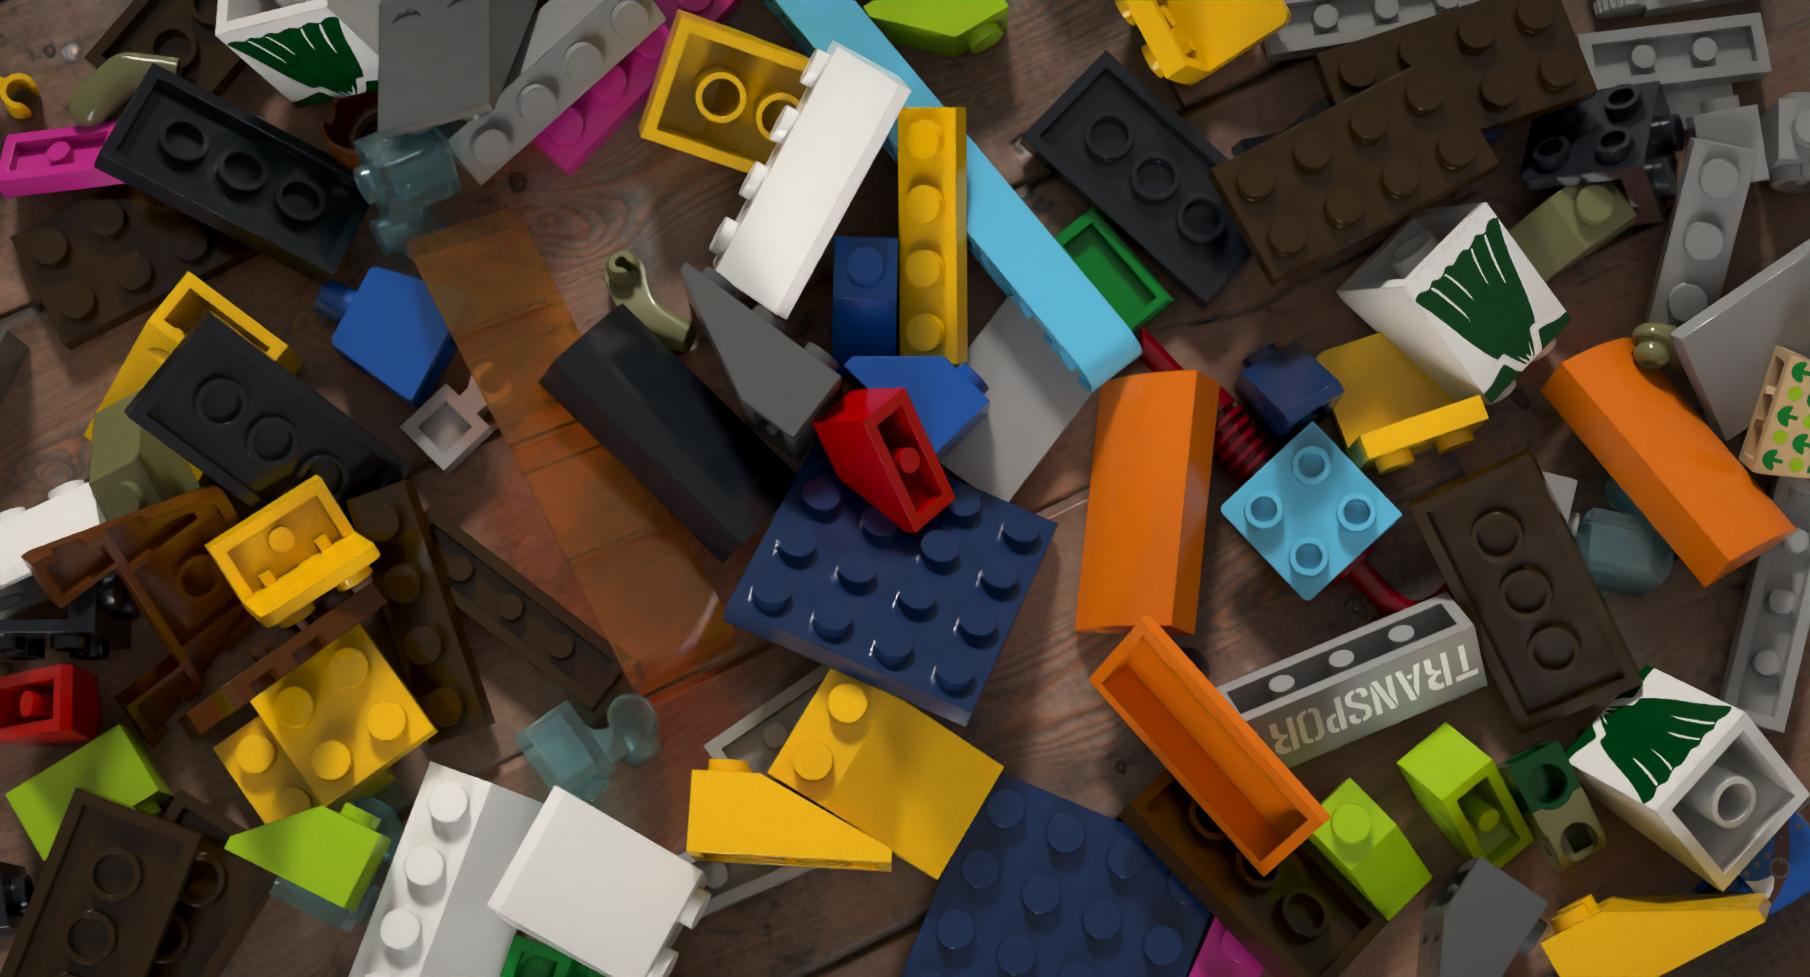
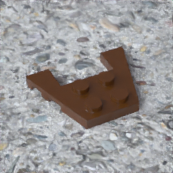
(173, 583)
(283, 654)

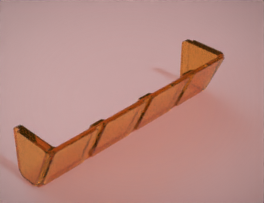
(608, 525)

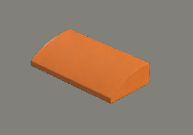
(1666, 460)
(1148, 502)
(1207, 746)

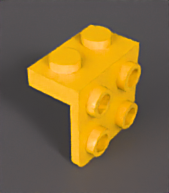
(1200, 36)
(1394, 406)
(292, 555)

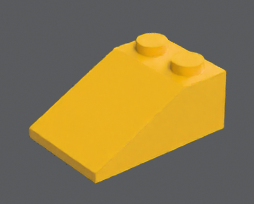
(720, 92)
(886, 770)
(758, 821)
(1646, 931)

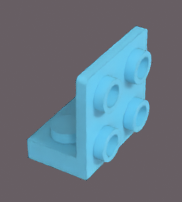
(1310, 512)

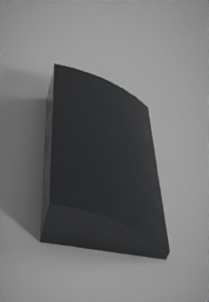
(670, 431)

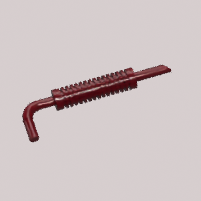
(1247, 452)

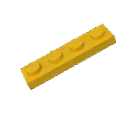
(933, 232)

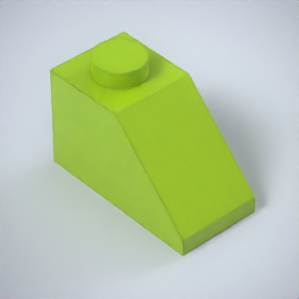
(940, 25)
(1465, 796)
(1369, 849)
(319, 851)

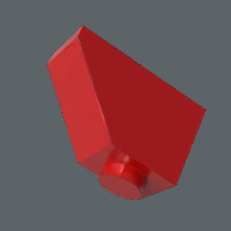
(885, 455)
(49, 707)

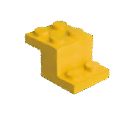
(326, 732)

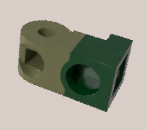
(1553, 804)

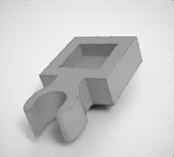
(449, 425)

